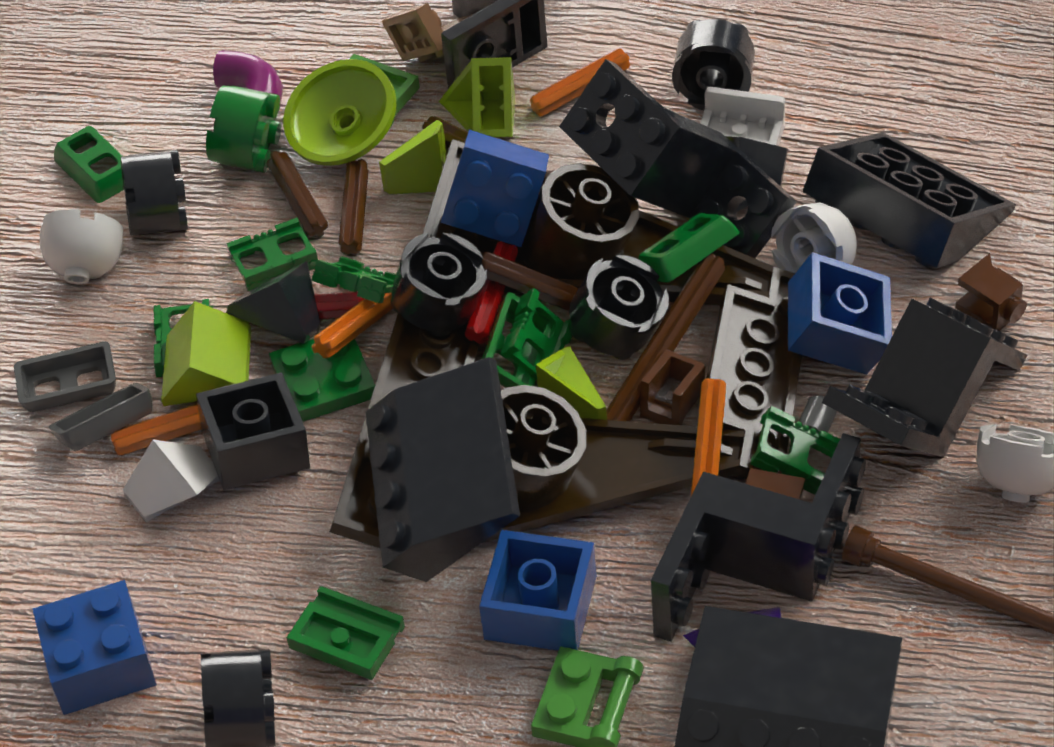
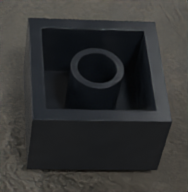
(253, 431)

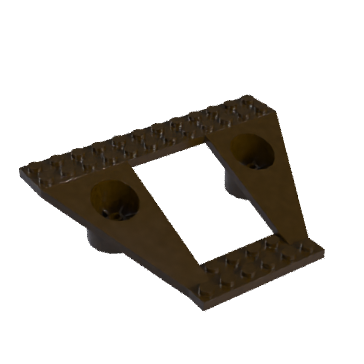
(598, 459)

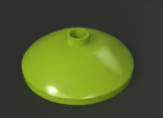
(330, 101)

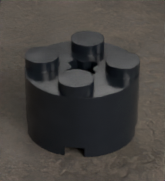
(712, 56)
(153, 192)
(438, 283)
(618, 306)
(238, 699)

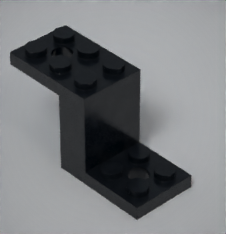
(496, 29)
(673, 158)
(927, 377)
(757, 538)

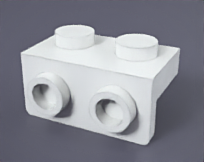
(745, 114)

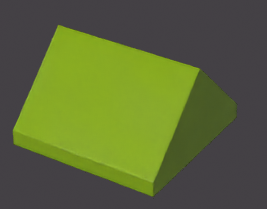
(204, 353)

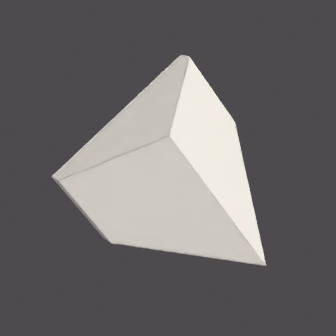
(167, 477)

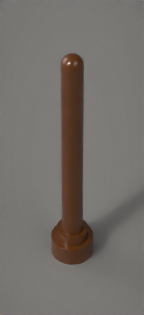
(865, 549)

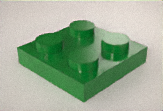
(323, 383)

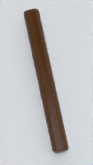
(667, 335)

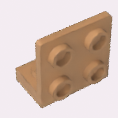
(417, 32)

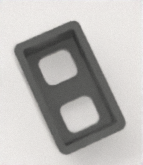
(65, 368)
(103, 417)

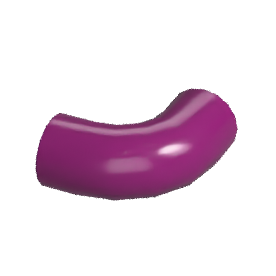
(246, 71)

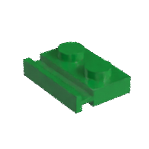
(346, 632)

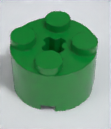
(243, 128)

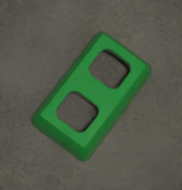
(77, 166)
(688, 245)
(496, 341)

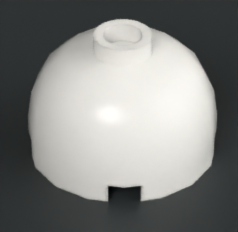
(815, 230)
(80, 246)
(1017, 461)

